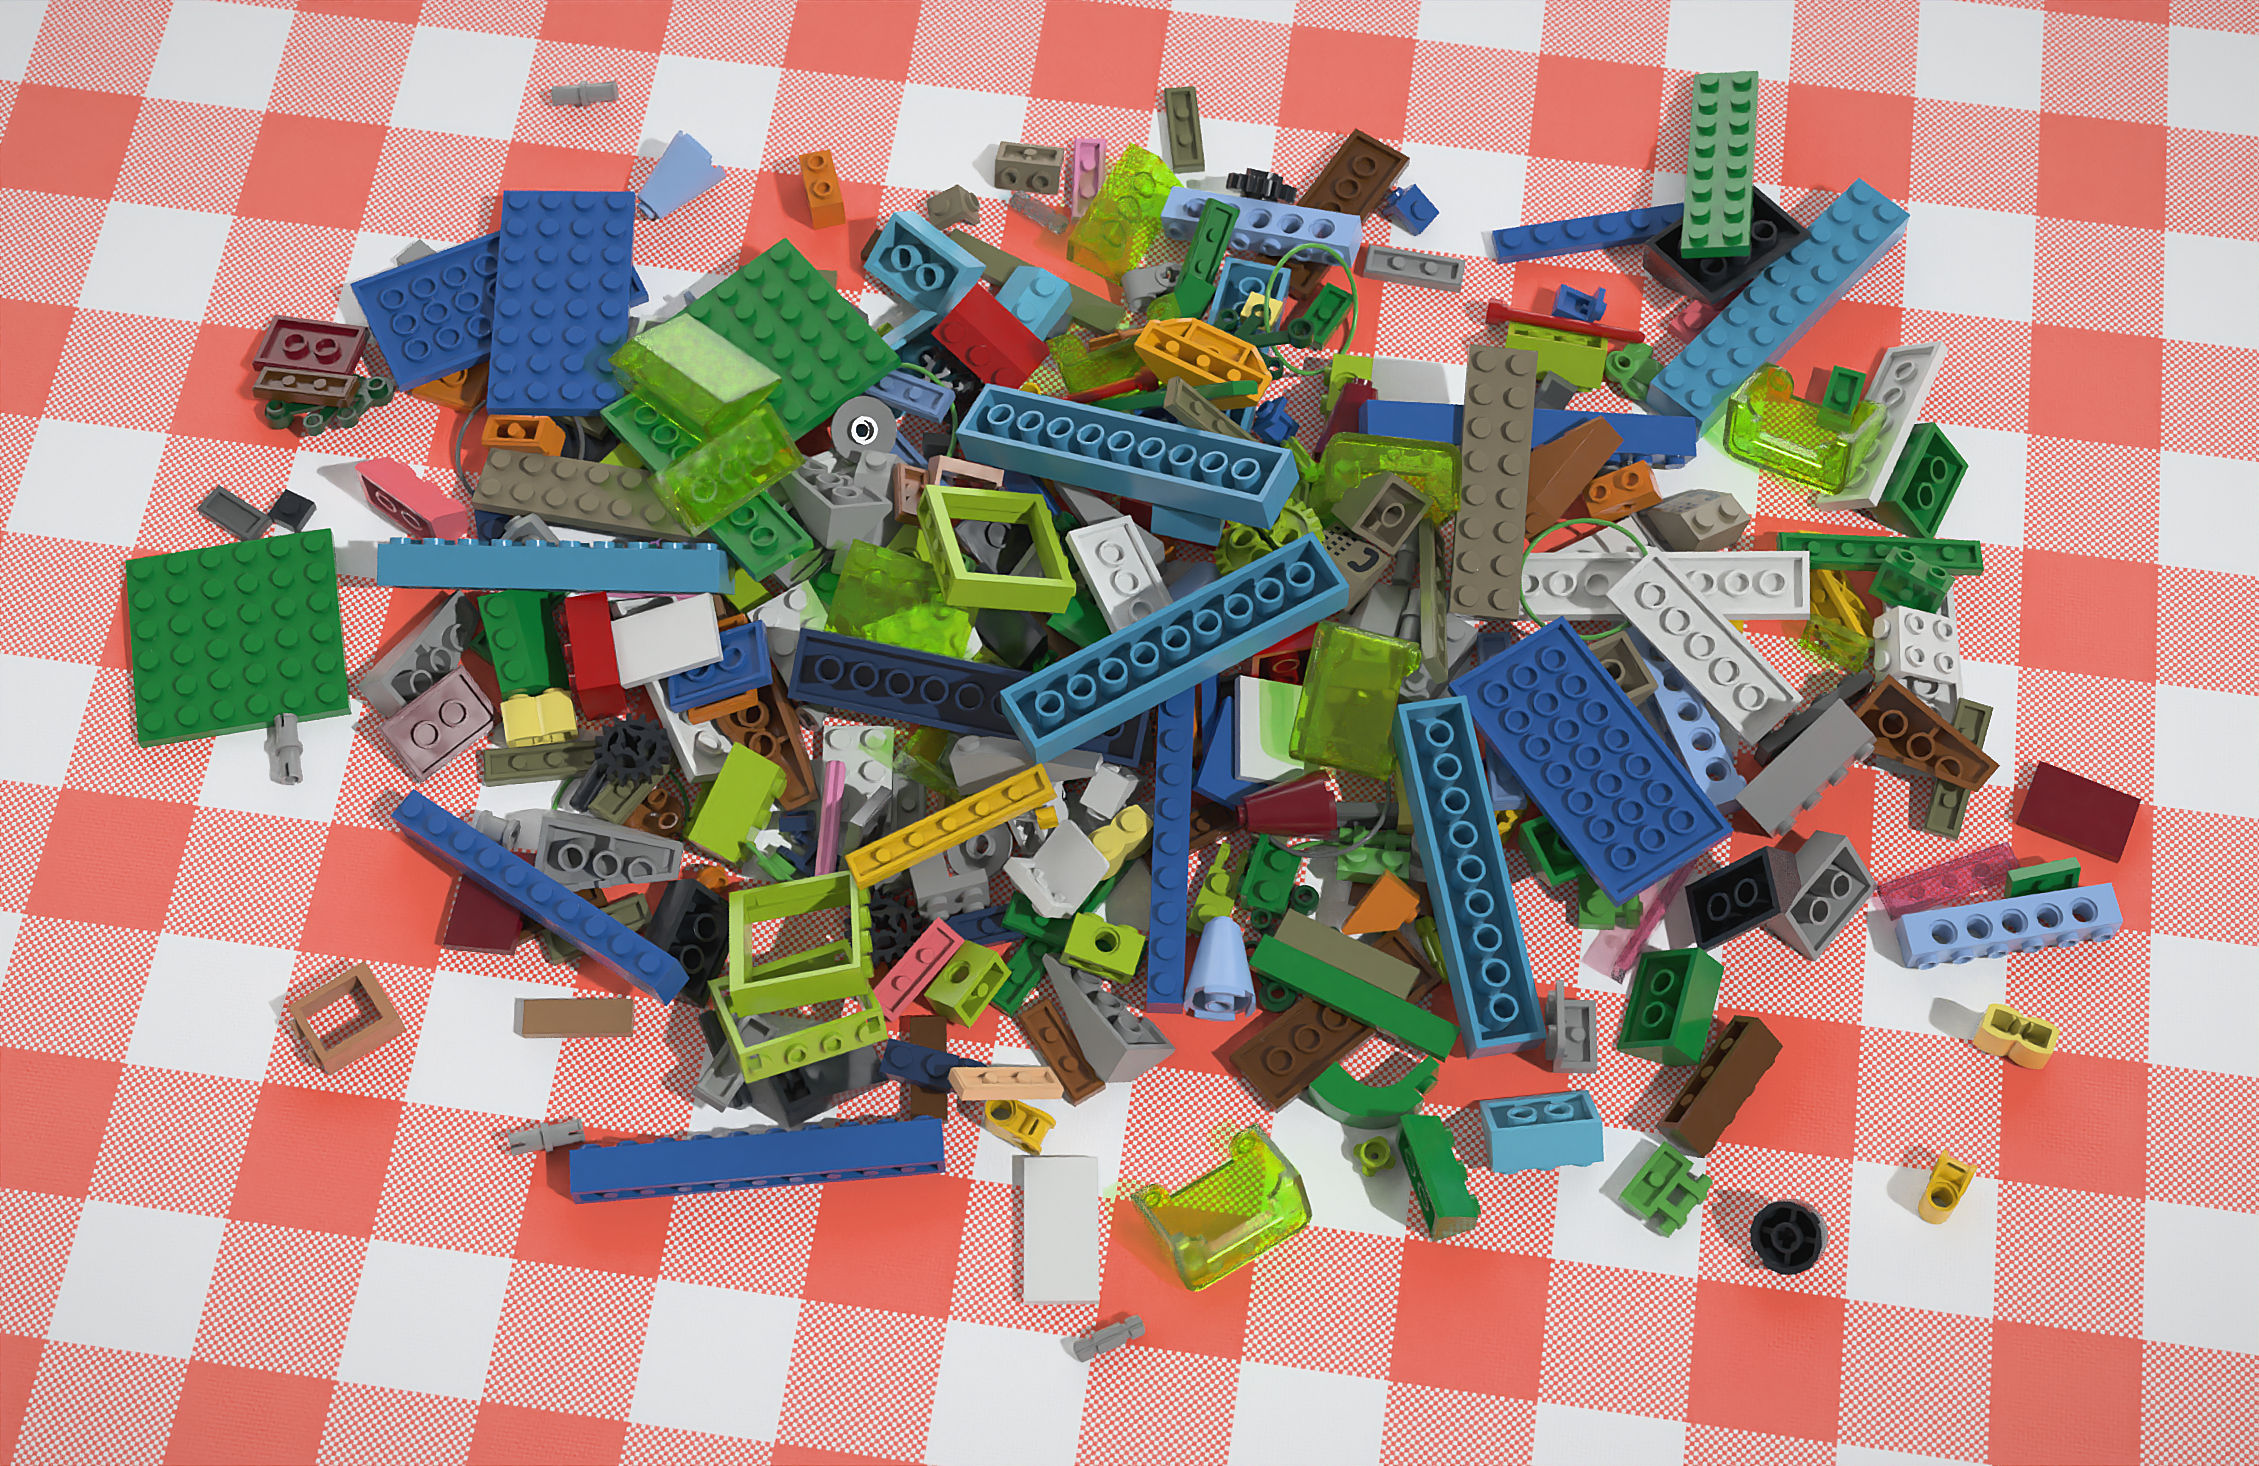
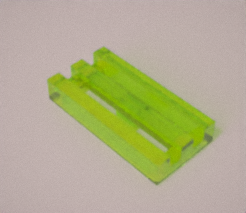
(1861, 653)

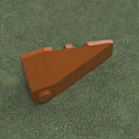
(1563, 470)
(776, 734)
(1921, 738)

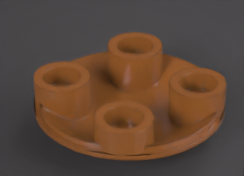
(657, 815)

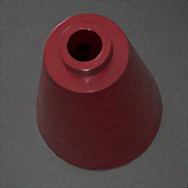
(1345, 412)
(1291, 808)

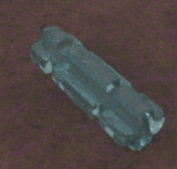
(1039, 212)

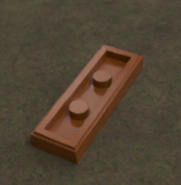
(1061, 1051)

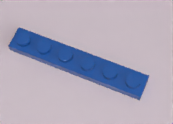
(1583, 233)

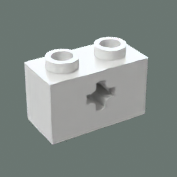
(1112, 790)

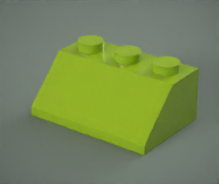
(1567, 354)
(738, 806)

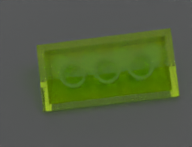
(1123, 215)
(726, 470)

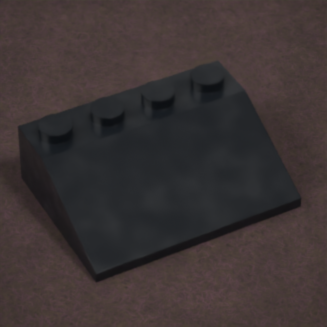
(1712, 278)

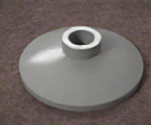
(878, 423)
(969, 857)

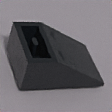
(826, 1084)

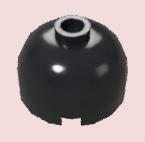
(1789, 1236)

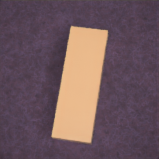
(1005, 1083)

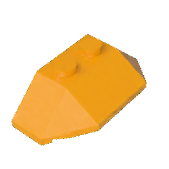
(1202, 357)

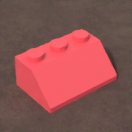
(410, 500)

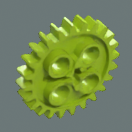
(1242, 544)

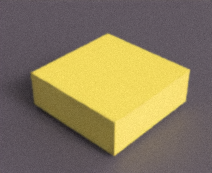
(1254, 299)

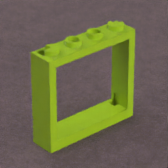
(993, 590)
(788, 900)
(808, 1044)

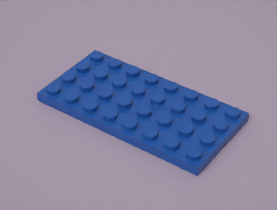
(560, 301)
(439, 311)
(1590, 761)

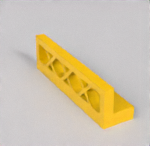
(1837, 600)

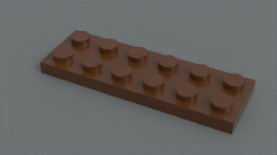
(1349, 184)
(1313, 1036)

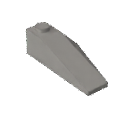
(876, 471)
(832, 505)
(1092, 510)
(1381, 609)
(422, 656)
(990, 760)
(602, 854)
(1108, 1034)

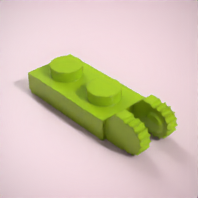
(1218, 891)

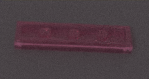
(1947, 881)
(1652, 921)

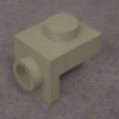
(953, 206)

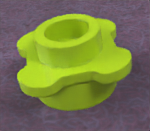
(1376, 1145)

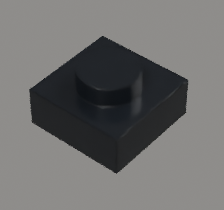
(292, 511)

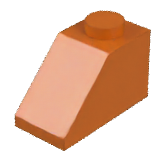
(1383, 907)

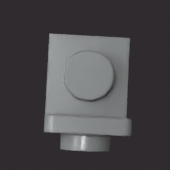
(528, 528)

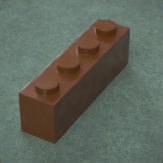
(1719, 1086)

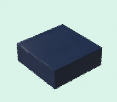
(797, 820)

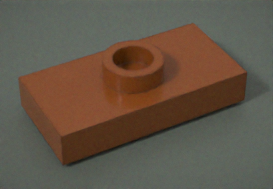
(908, 489)

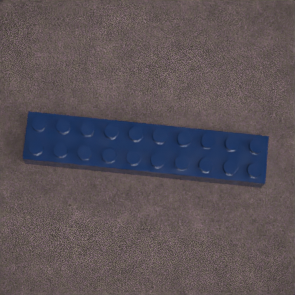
(927, 689)

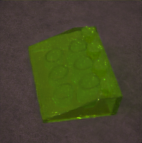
(692, 375)
(897, 603)

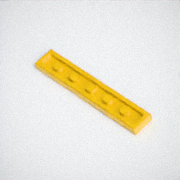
(950, 826)

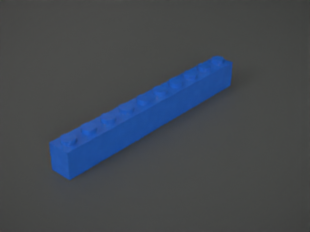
(1646, 437)
(1170, 854)
(541, 898)
(757, 1160)

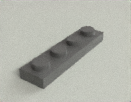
(1849, 689)

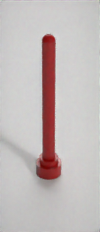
(1500, 313)
(1143, 380)

